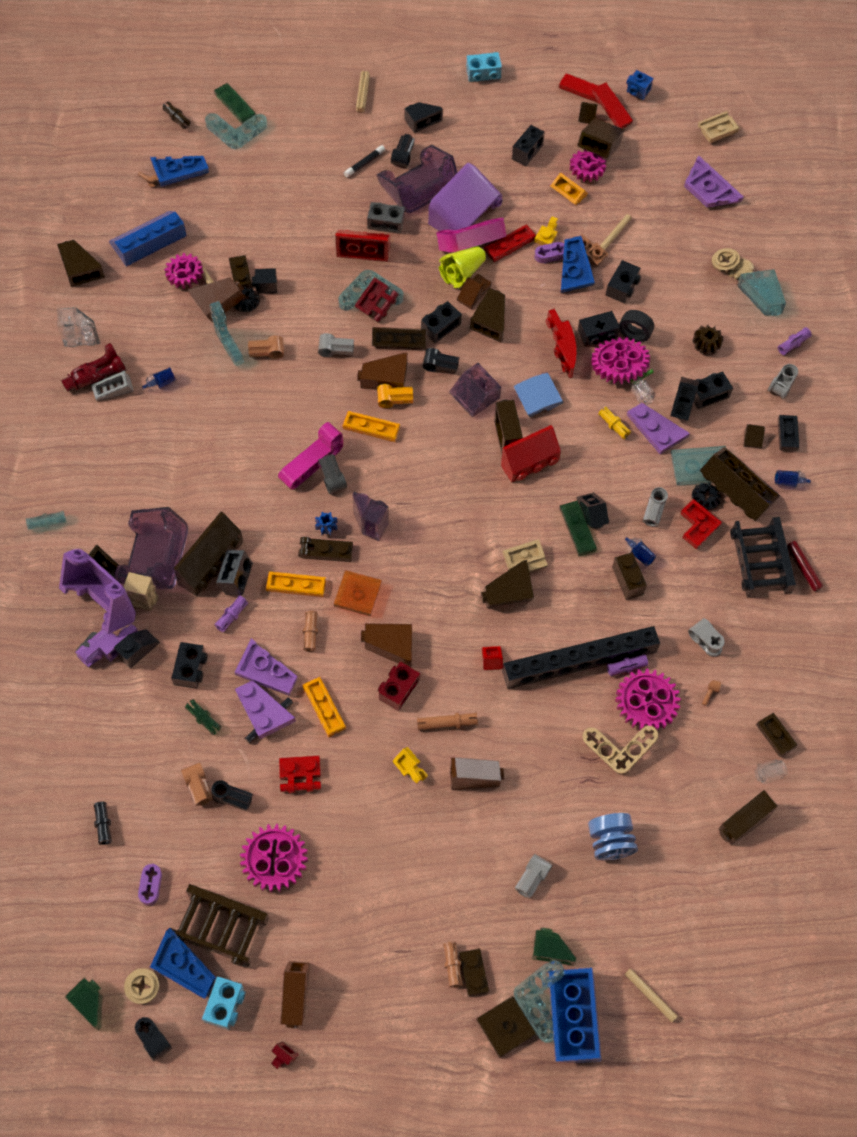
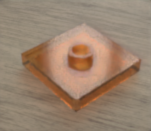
(357, 593)

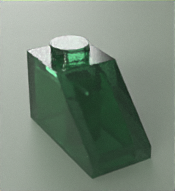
(550, 947)
(87, 1001)

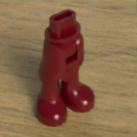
(88, 374)

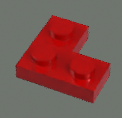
(703, 523)

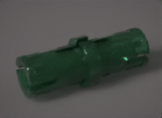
(203, 717)

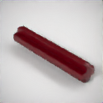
(804, 565)

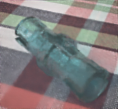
(45, 520)

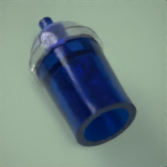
(159, 379)
(791, 478)
(640, 551)

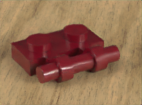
(372, 297)

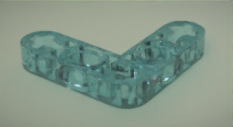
(236, 134)
(359, 282)
(223, 334)
(533, 999)

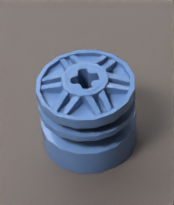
(613, 836)

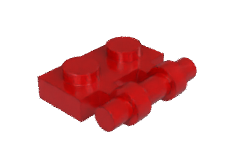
(298, 768)

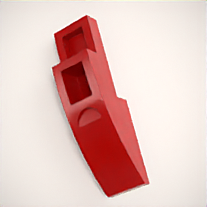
(565, 341)

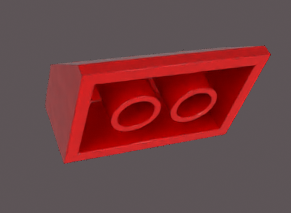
(362, 245)
(530, 454)

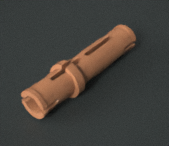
(447, 721)

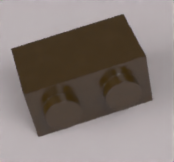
(629, 576)

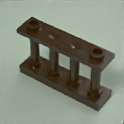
(235, 909)

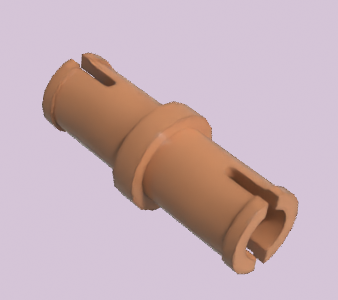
(310, 631)
(452, 964)

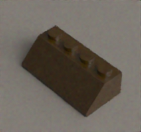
(739, 483)
(207, 554)

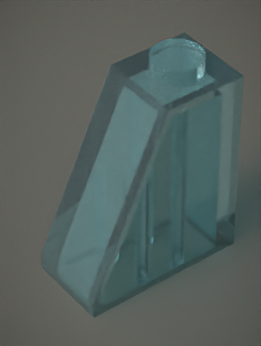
(763, 291)

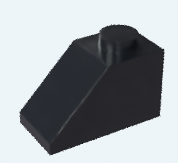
(422, 115)
(594, 510)
(135, 647)

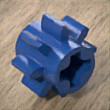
(326, 523)

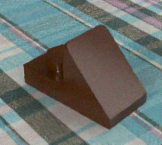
(473, 290)

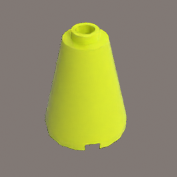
(460, 265)

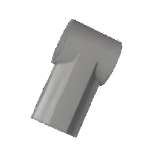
(330, 345)
(655, 508)
(535, 872)

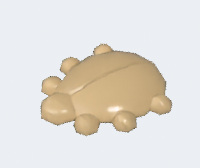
(745, 266)

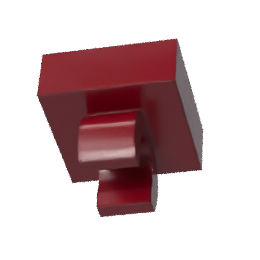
(284, 1055)

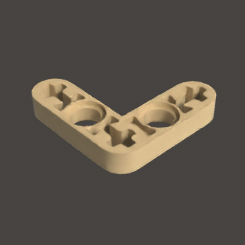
(616, 753)

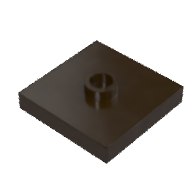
(506, 1026)

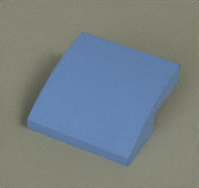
(538, 394)

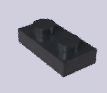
(788, 432)

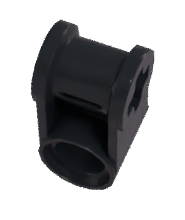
(154, 1040)

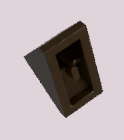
(104, 560)

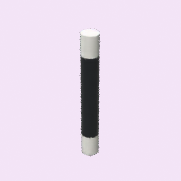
(364, 161)

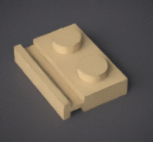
(718, 127)
(529, 551)

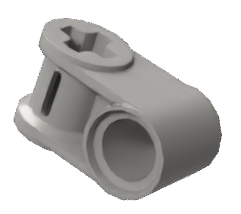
(782, 383)
(704, 635)

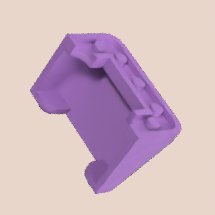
(463, 200)
(86, 576)

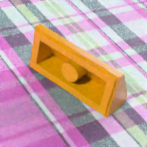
(568, 189)

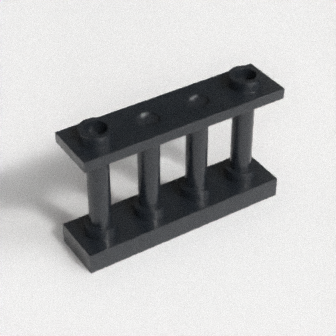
(777, 546)

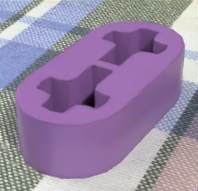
(550, 251)
(145, 884)

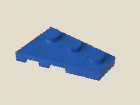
(176, 170)
(576, 266)
(182, 965)

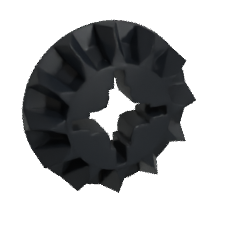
(251, 304)
(714, 495)

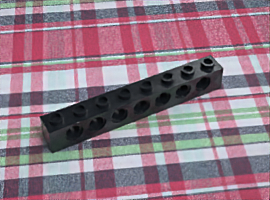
(580, 657)

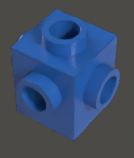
(639, 84)

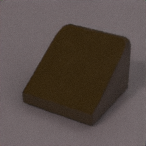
(587, 112)
(754, 436)

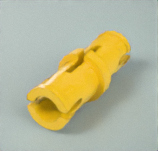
(614, 422)

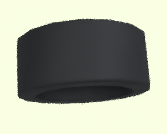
(640, 319)

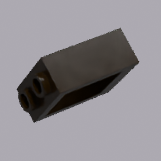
(507, 423)

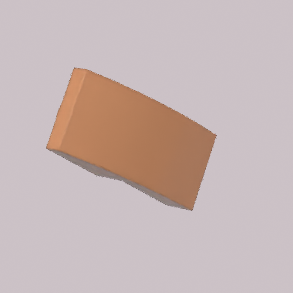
(595, 252)

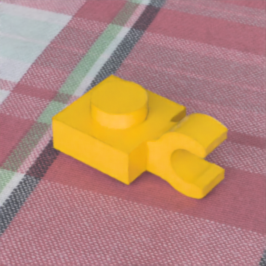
(547, 234)
(407, 764)

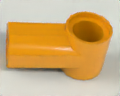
(389, 396)

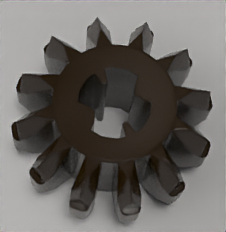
(707, 339)

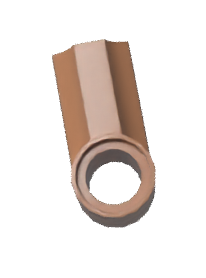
(272, 347)
(195, 780)

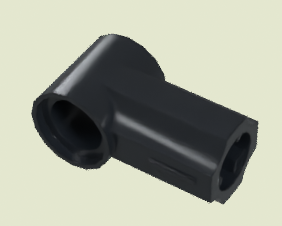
(402, 154)
(436, 360)
(234, 796)

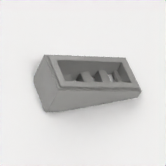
(110, 381)

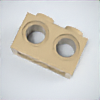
(141, 591)

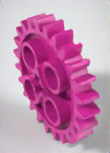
(620, 360)
(655, 685)
(255, 857)

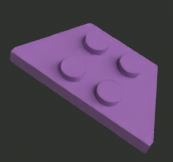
(710, 186)

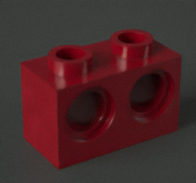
(402, 687)

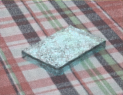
(689, 462)

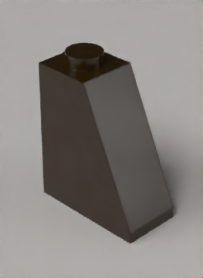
(79, 264)
(490, 316)
(510, 587)
(748, 818)

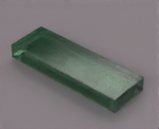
(234, 103)
(578, 528)

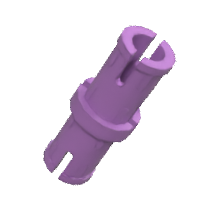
(800, 337)
(231, 614)
(627, 665)

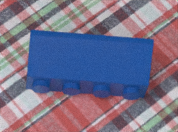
(149, 237)
(575, 1017)

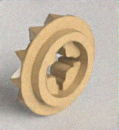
(727, 254)
(135, 978)

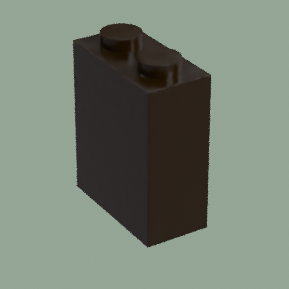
(601, 138)

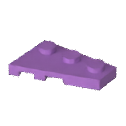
(656, 428)
(265, 670)
(263, 711)

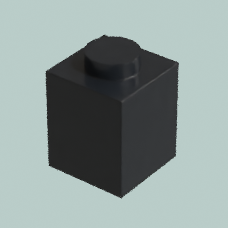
(265, 280)

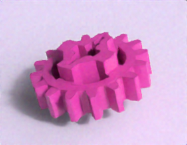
(587, 165)
(183, 270)

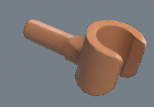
(152, 181)
(714, 686)

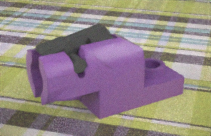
(101, 644)

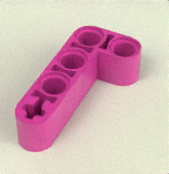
(471, 236)
(306, 463)

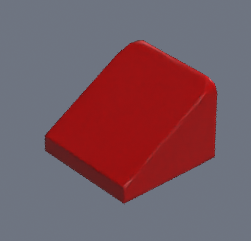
(492, 658)

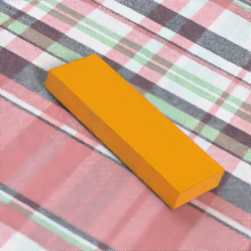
(371, 426)
(296, 584)
(324, 706)

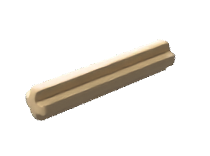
(362, 91)

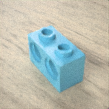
(483, 67)
(218, 1002)

